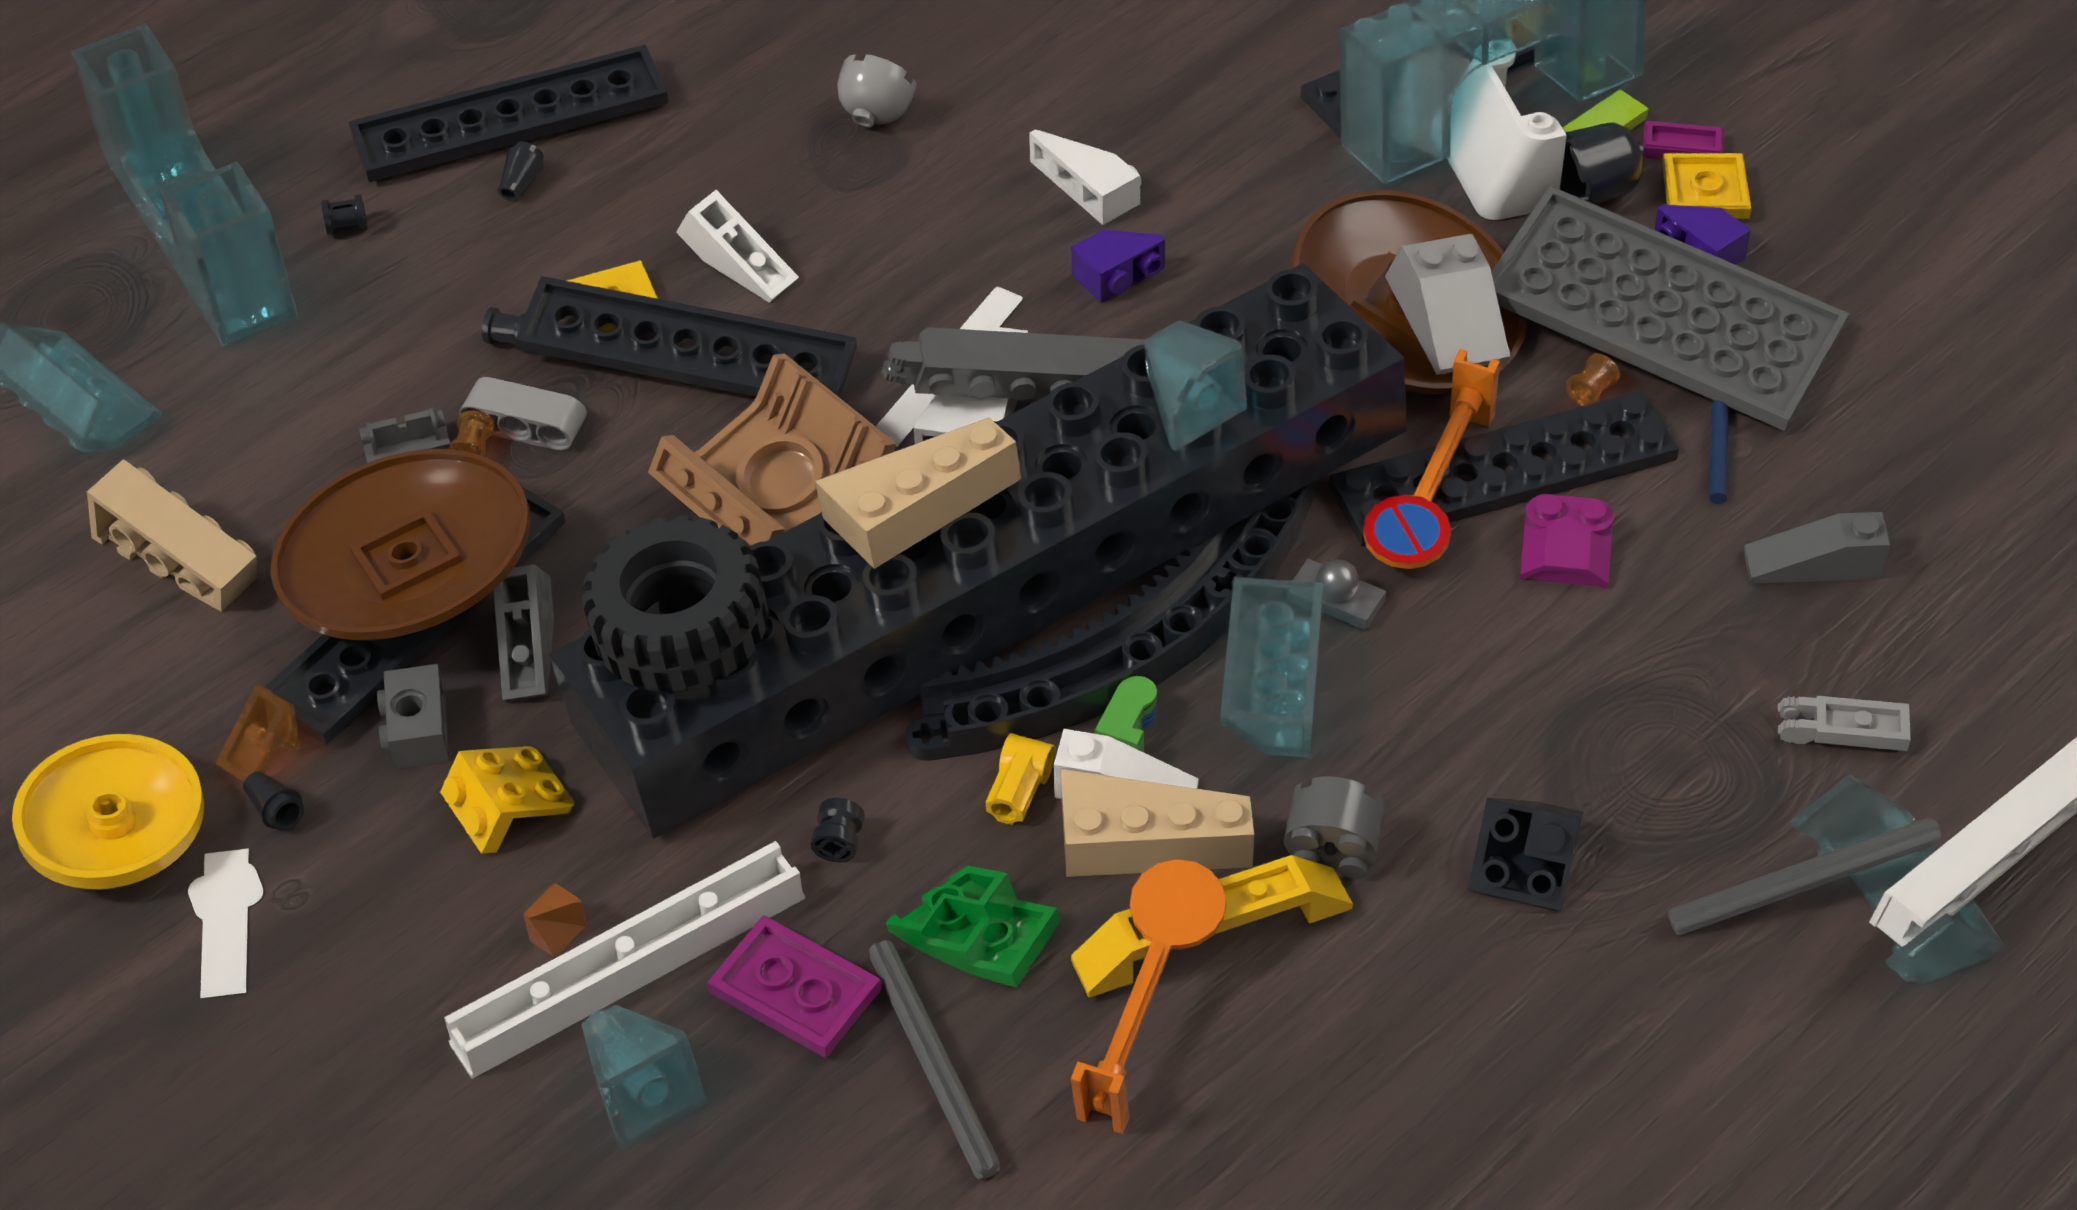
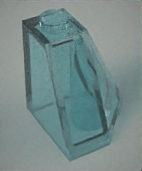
(1194, 380)

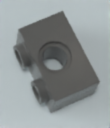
(414, 716)

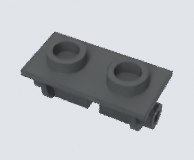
(420, 432)

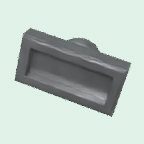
(1343, 592)

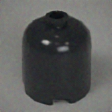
(1601, 162)

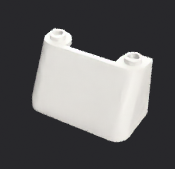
(1496, 152)

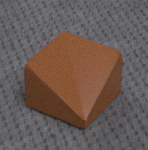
(555, 920)

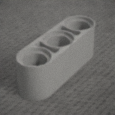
(527, 412)

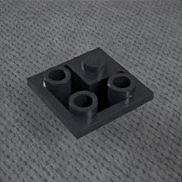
(1525, 851)

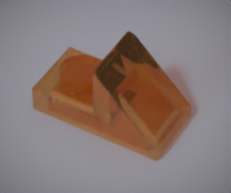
(259, 731)

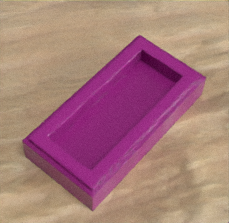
(1680, 138)

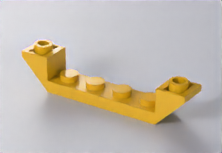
(1250, 895)

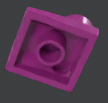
(1567, 540)

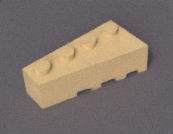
(917, 489)
(169, 536)
(1135, 824)

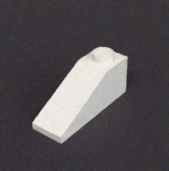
(1087, 174)
(735, 248)
(1113, 758)

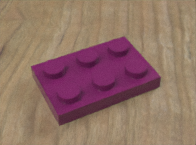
(794, 986)

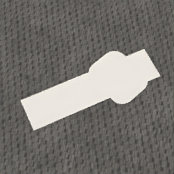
(223, 904)

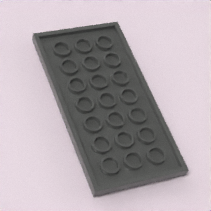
(1667, 307)

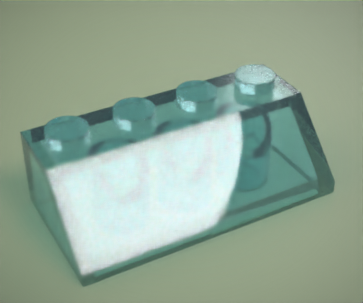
(71, 388)
(1272, 664)

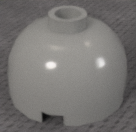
(874, 90)

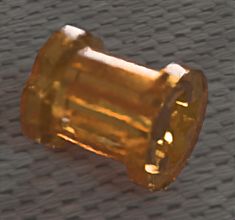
(1592, 380)
(470, 435)

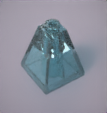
(641, 1072)

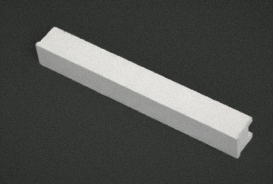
(1982, 850)
(622, 959)

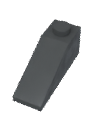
(1824, 550)
(524, 632)

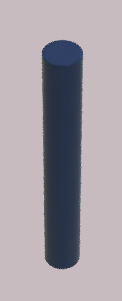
(1719, 452)

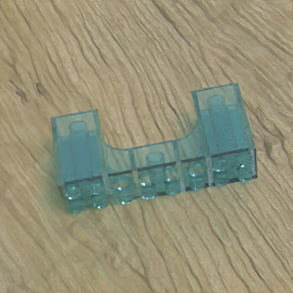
(1413, 57)
(200, 216)

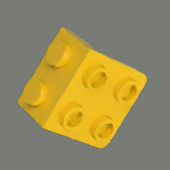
(501, 784)

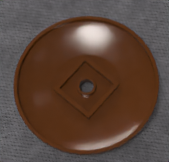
(1353, 247)
(344, 546)

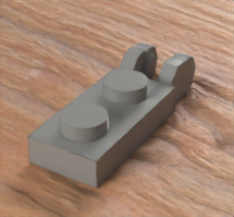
(1845, 722)

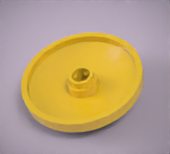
(108, 811)

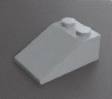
(1450, 301)

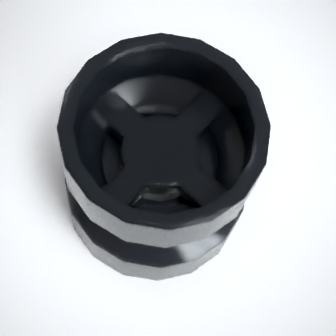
(836, 837)

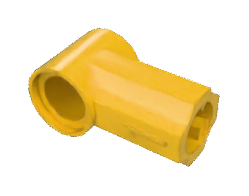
(1021, 769)

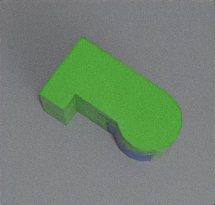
(1130, 712)

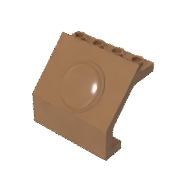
(766, 461)

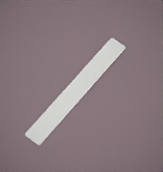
(910, 406)

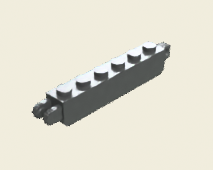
(998, 361)

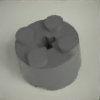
(1335, 825)

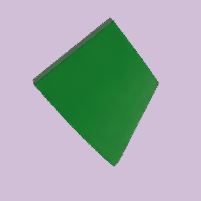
(979, 926)

